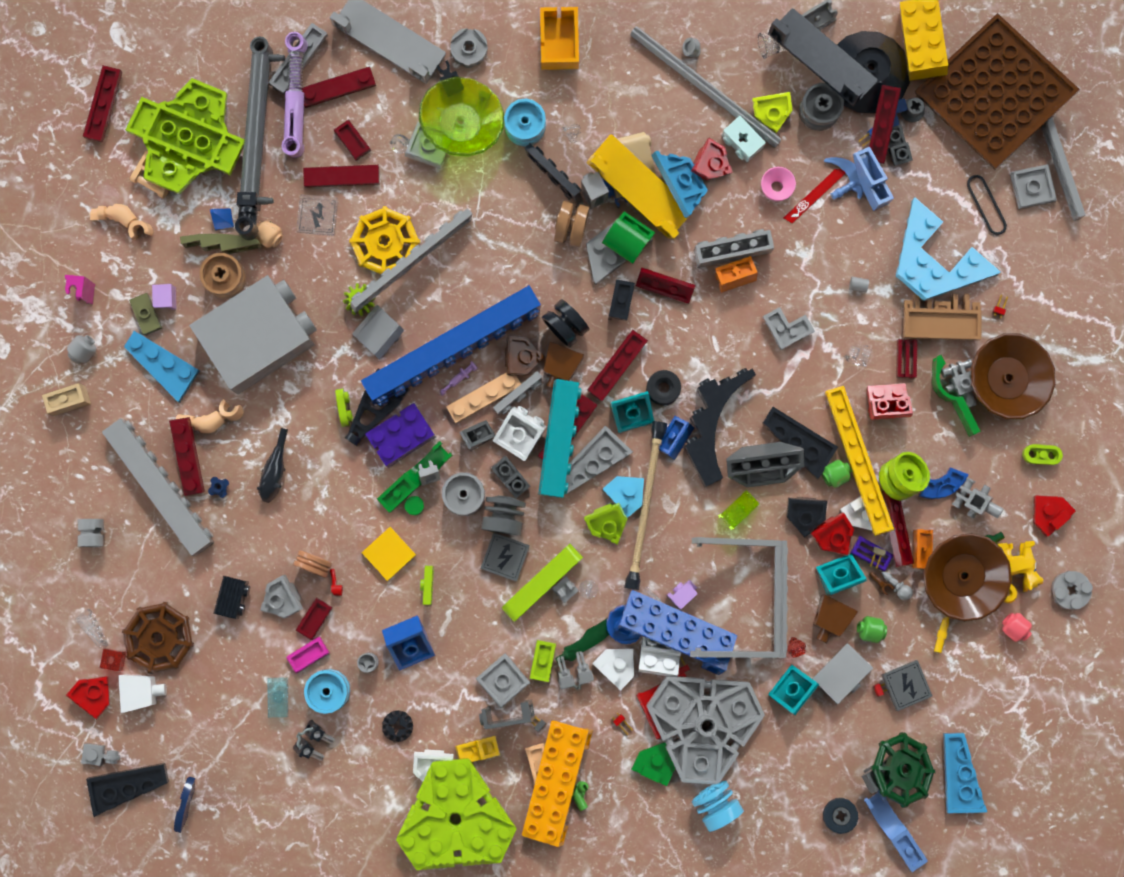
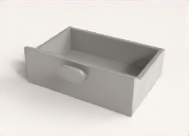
(842, 674)

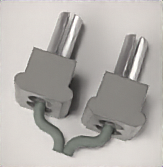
(566, 679)

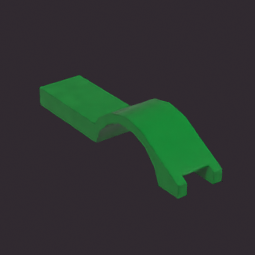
(958, 402)
(410, 480)

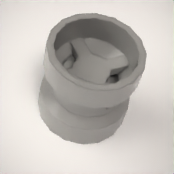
(367, 665)

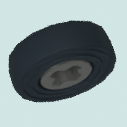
(835, 824)

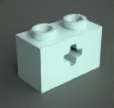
(738, 130)

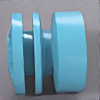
(719, 809)

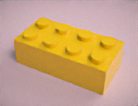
(923, 39)

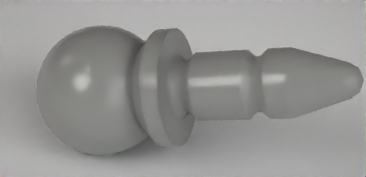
(903, 591)

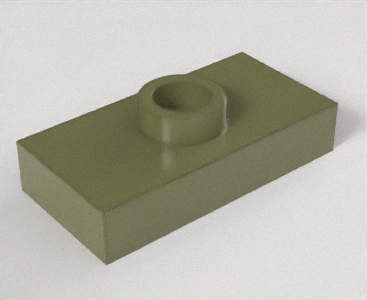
(145, 314)

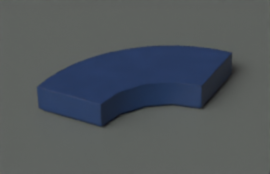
(186, 796)

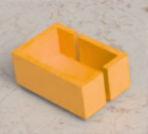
(559, 38)

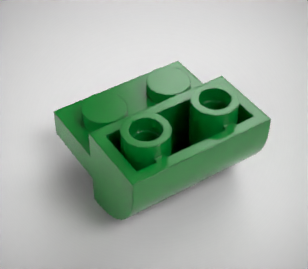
(628, 237)

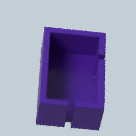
(400, 435)

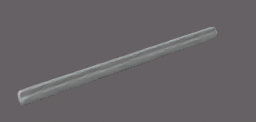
(704, 86)

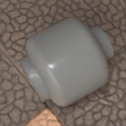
(81, 349)

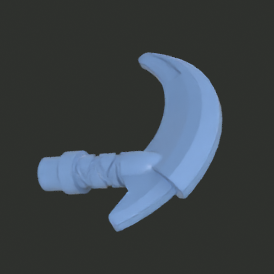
(854, 182)

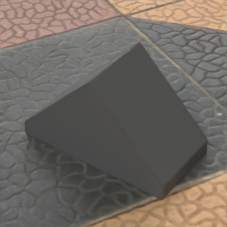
(477, 435)

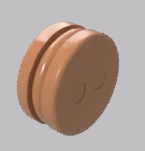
(312, 564)

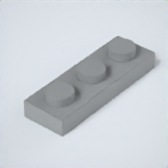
(518, 394)

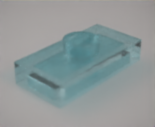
(277, 697)

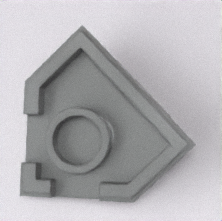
(281, 598)

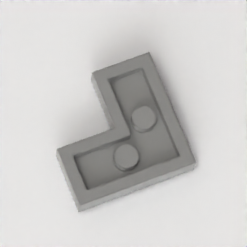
(784, 332)

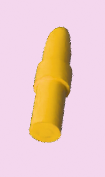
(941, 635)

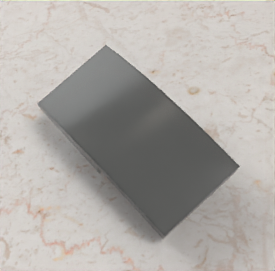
(898, 147)
(510, 476)

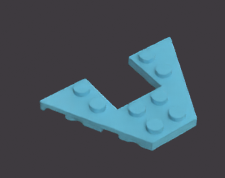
(923, 272)

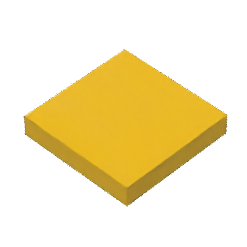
(389, 553)

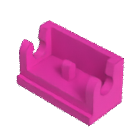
(83, 287)

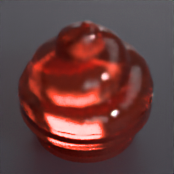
(796, 647)

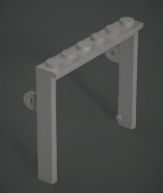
(780, 599)

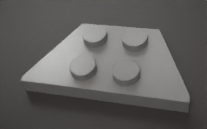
(601, 258)

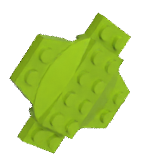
(185, 136)

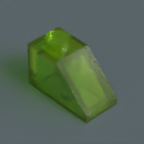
(739, 509)

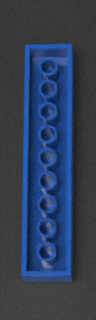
(451, 346)

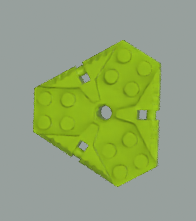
(431, 836)

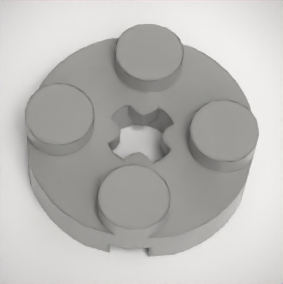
(469, 37)
(1082, 587)

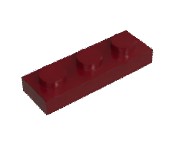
(665, 285)

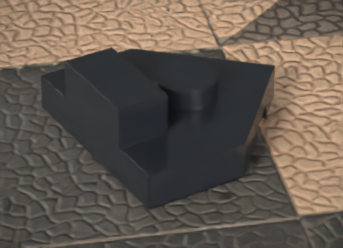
(806, 513)

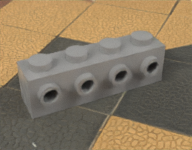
(734, 248)

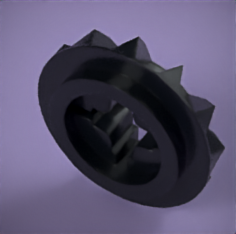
(392, 718)

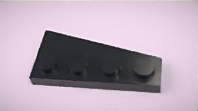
(116, 788)

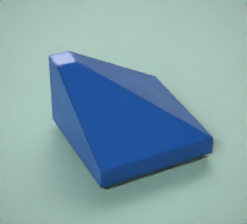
(222, 218)

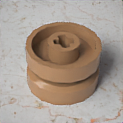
(571, 223)
(233, 275)

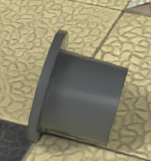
(915, 110)

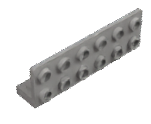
(389, 39)

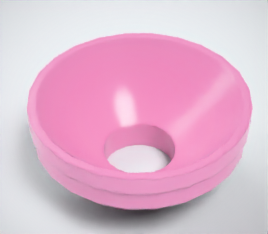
(780, 175)

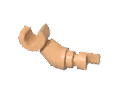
(122, 214)
(213, 421)

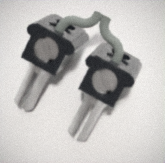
(304, 748)

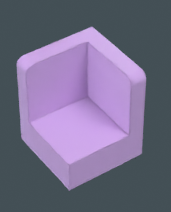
(164, 296)

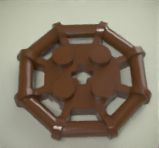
(146, 639)

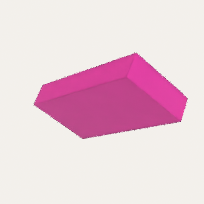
(308, 654)

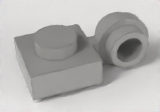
(94, 754)

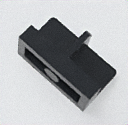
(621, 300)

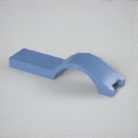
(896, 831)

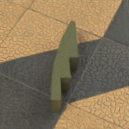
(227, 243)

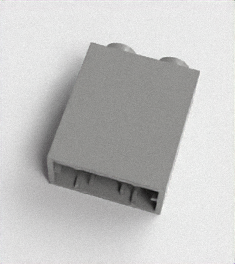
(254, 333)

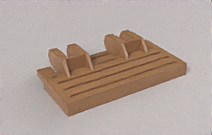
(944, 320)

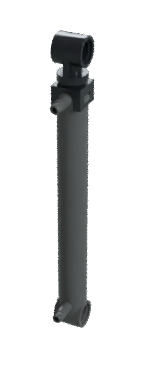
(248, 197)

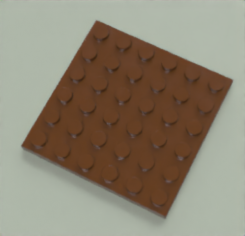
(997, 91)

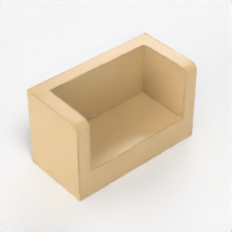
(66, 399)

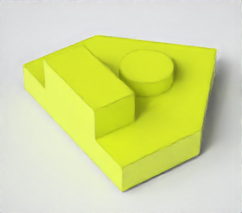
(773, 109)

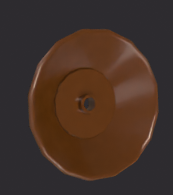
(1030, 374)
(982, 588)

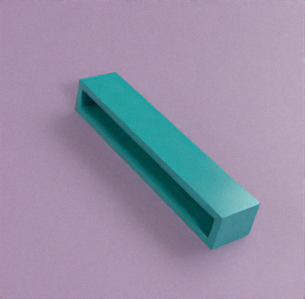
(558, 438)

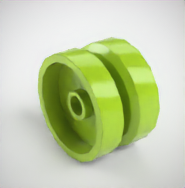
(904, 476)

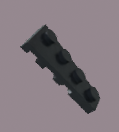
(557, 177)
(816, 448)

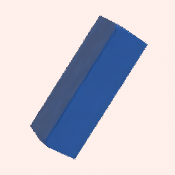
(675, 437)

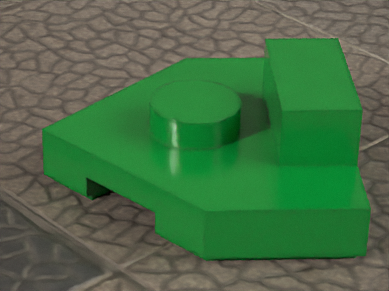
(655, 764)

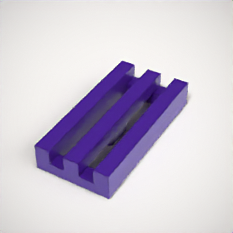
(857, 546)

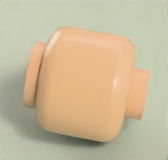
(269, 233)

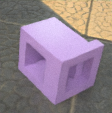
(683, 594)

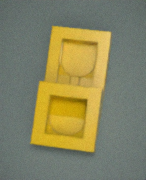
(478, 749)

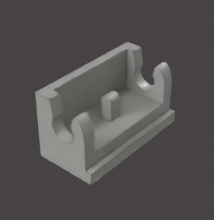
(821, 15)

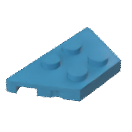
(684, 185)

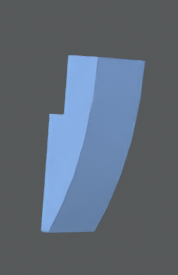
(872, 179)

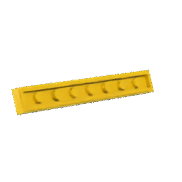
(859, 461)

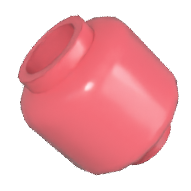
(1016, 627)

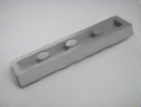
(315, 37)

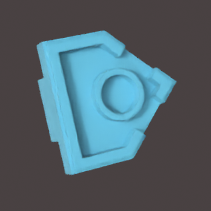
(627, 492)

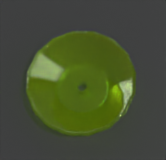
(462, 101)

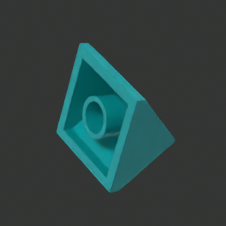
(632, 412)
(840, 574)
(793, 689)

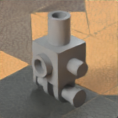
(960, 384)
(978, 501)

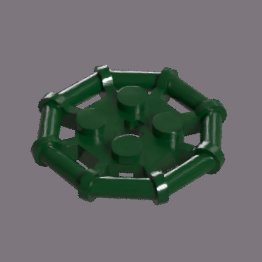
(894, 772)

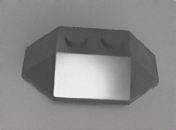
(765, 464)

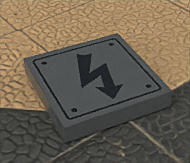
(505, 557)
(906, 685)

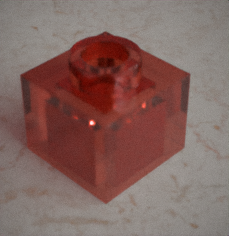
(118, 656)

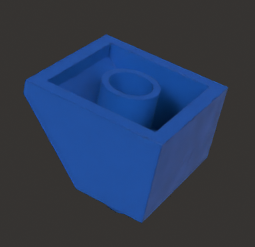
(408, 642)

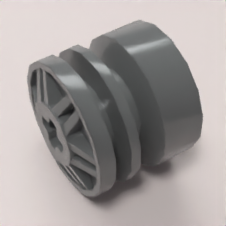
(503, 515)

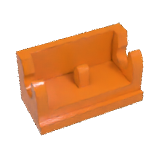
(736, 274)
(922, 547)

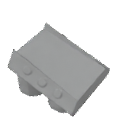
(378, 332)

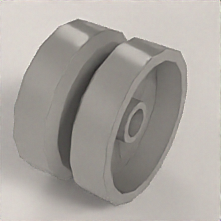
(475, 494)

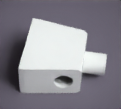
(139, 691)

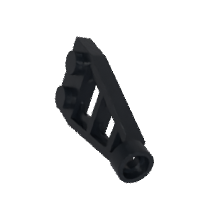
(380, 415)

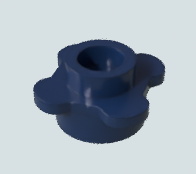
(222, 492)

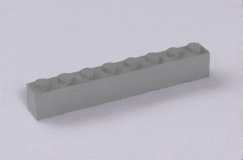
(158, 487)

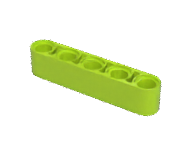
(542, 582)

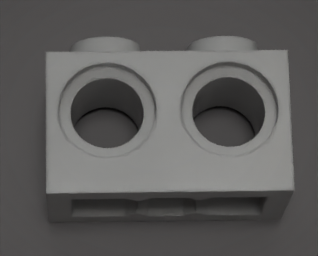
(594, 189)

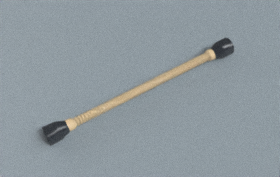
(658, 432)

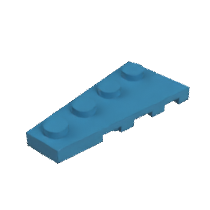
(164, 366)
(961, 784)

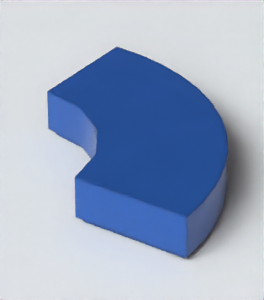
(945, 485)

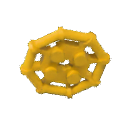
(375, 236)

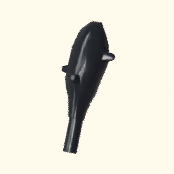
(273, 470)

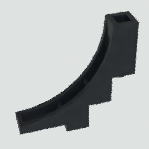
(714, 397)

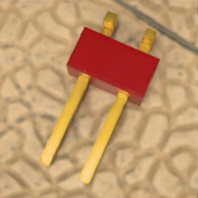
(998, 310)
(618, 720)

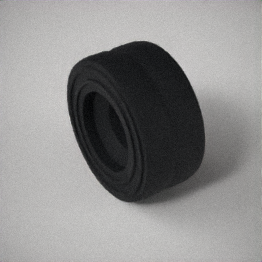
(666, 377)

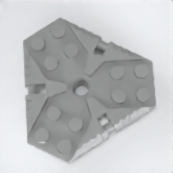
(682, 708)

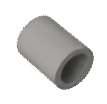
(859, 284)

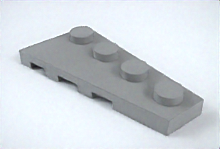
(596, 457)

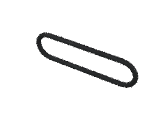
(993, 200)

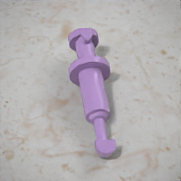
(459, 377)

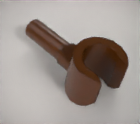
(882, 585)

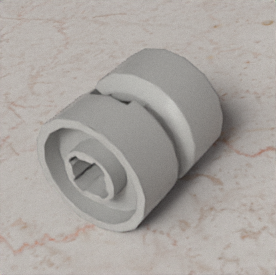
(90, 533)

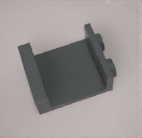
(527, 716)

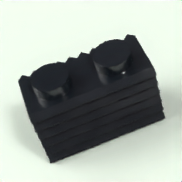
(232, 597)

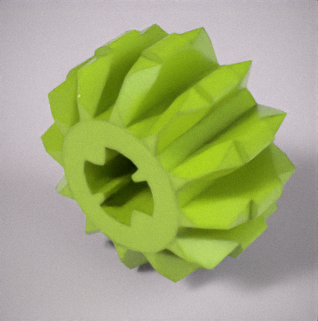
(351, 294)

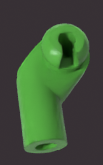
(578, 795)

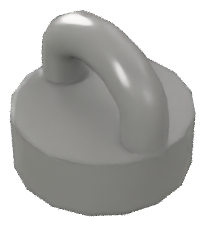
(691, 47)

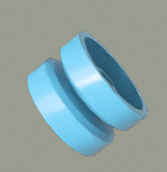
(532, 115)
(338, 687)

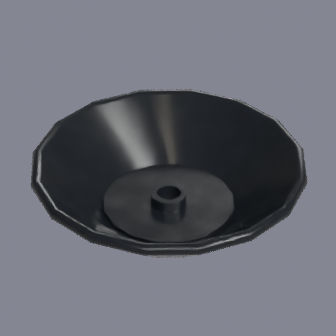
(887, 60)

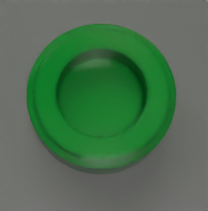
(414, 505)

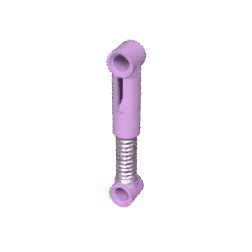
(294, 97)

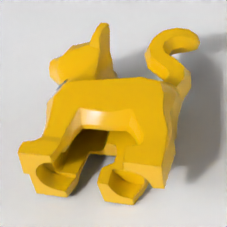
(1022, 564)

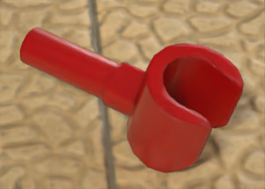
(337, 590)

